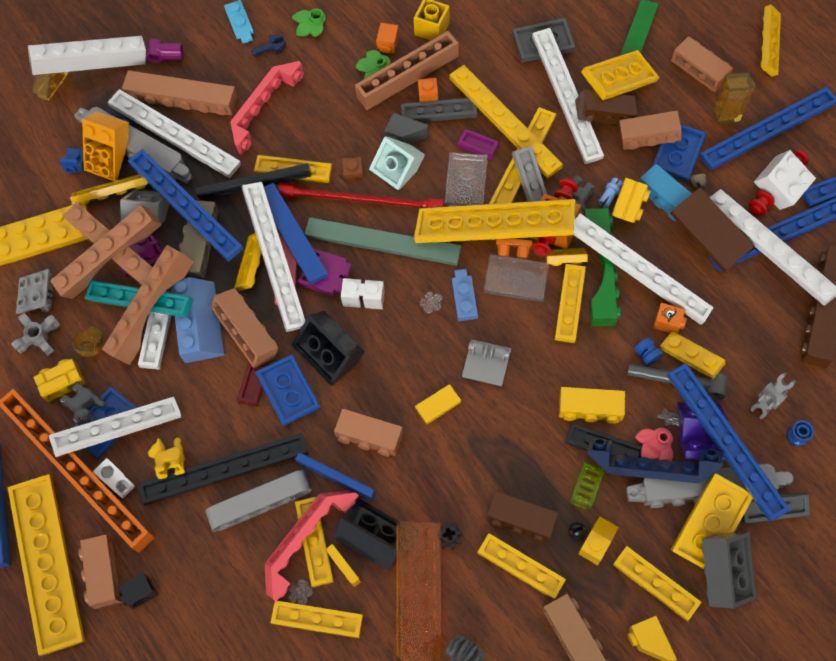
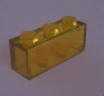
(733, 97)

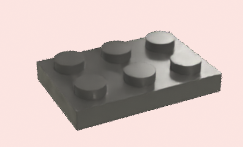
(526, 46)

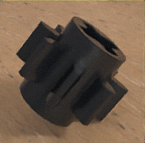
(452, 529)

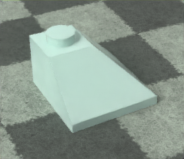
(396, 162)

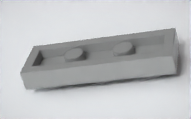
(529, 174)

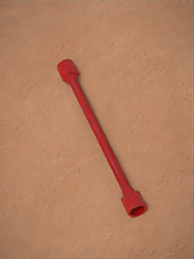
(290, 191)

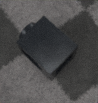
(137, 591)

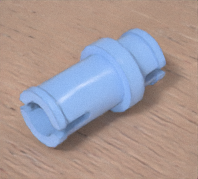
(611, 191)

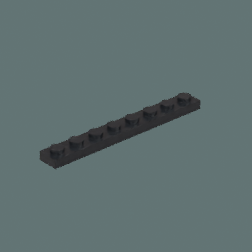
(223, 469)

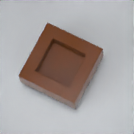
(352, 167)

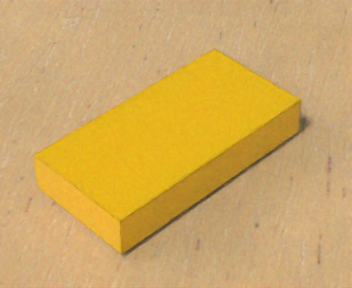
(438, 404)
(343, 566)

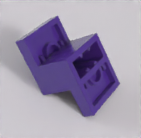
(691, 434)

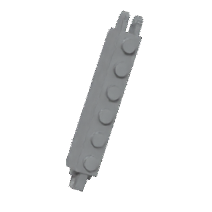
(166, 157)
(661, 492)

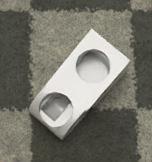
(114, 478)

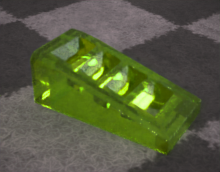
(583, 502)

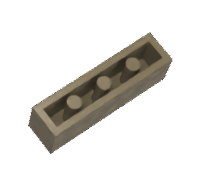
(195, 246)

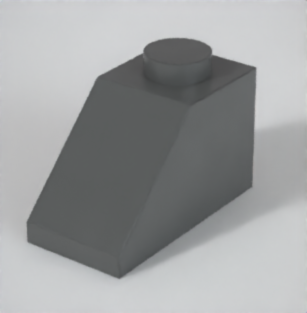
(406, 129)

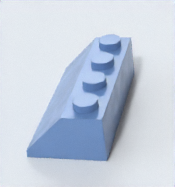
(201, 332)

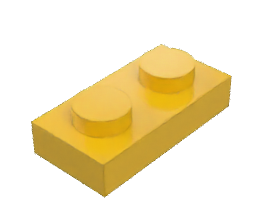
(573, 255)

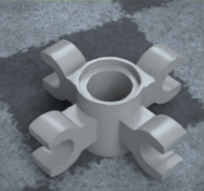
(30, 329)
(773, 395)

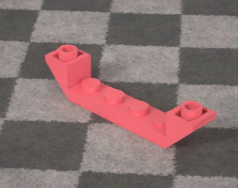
(288, 73)
(275, 584)

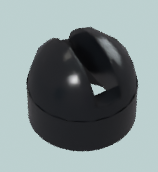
(577, 536)

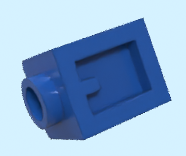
(73, 160)

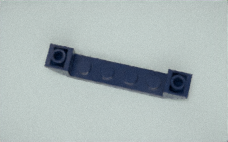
(665, 469)

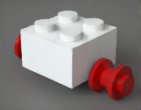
(782, 182)

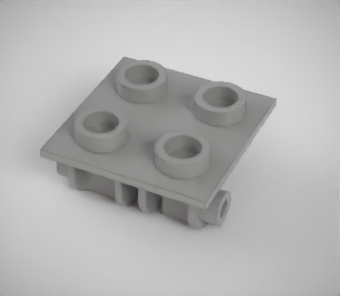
(35, 292)
(486, 362)

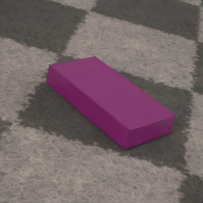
(478, 143)

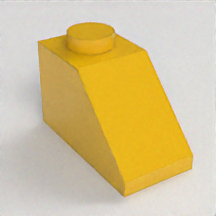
(598, 540)
(651, 639)

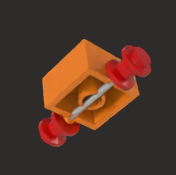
(542, 247)

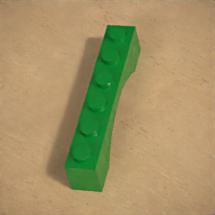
(603, 305)

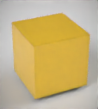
(431, 19)

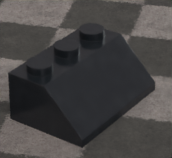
(327, 347)
(369, 534)

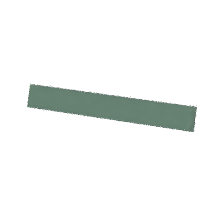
(382, 241)

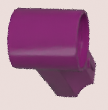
(161, 51)

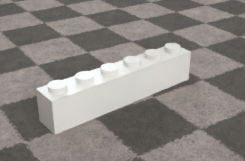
(86, 55)

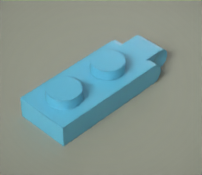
(239, 21)

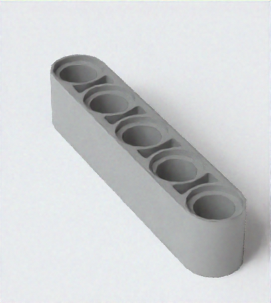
(258, 500)

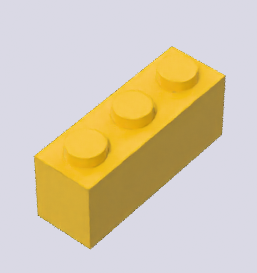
(591, 404)

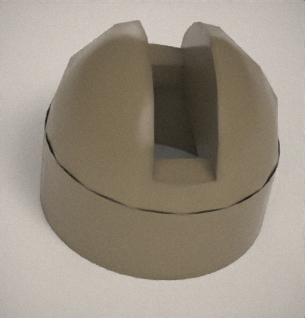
(698, 179)

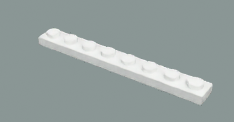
(567, 94)
(174, 133)
(776, 249)
(274, 256)
(641, 269)

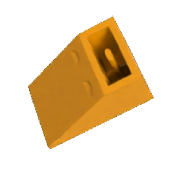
(104, 144)

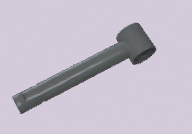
(714, 387)

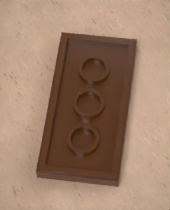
(712, 229)

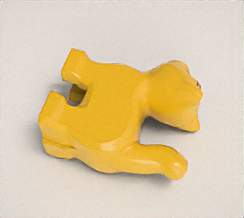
(168, 458)

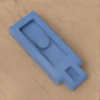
(464, 296)

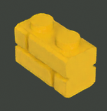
(630, 200)
(58, 380)

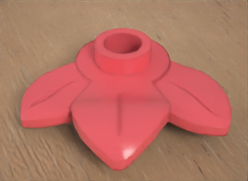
(653, 446)

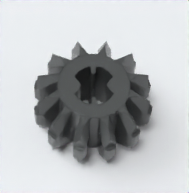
(463, 650)

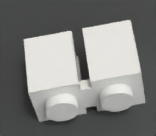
(372, 293)

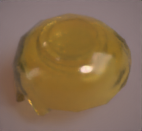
(88, 342)

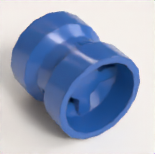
(648, 351)
(795, 433)

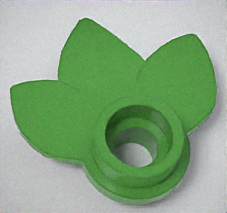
(309, 23)
(372, 63)

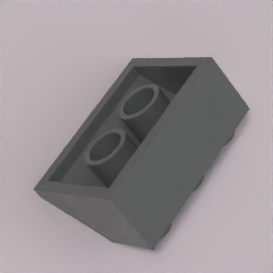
(729, 569)

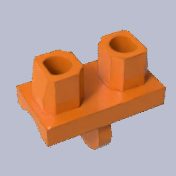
(505, 244)

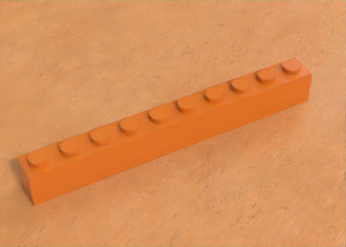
(78, 473)

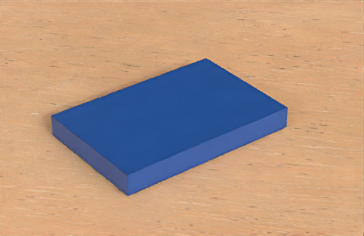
(680, 156)
(287, 390)
(114, 404)

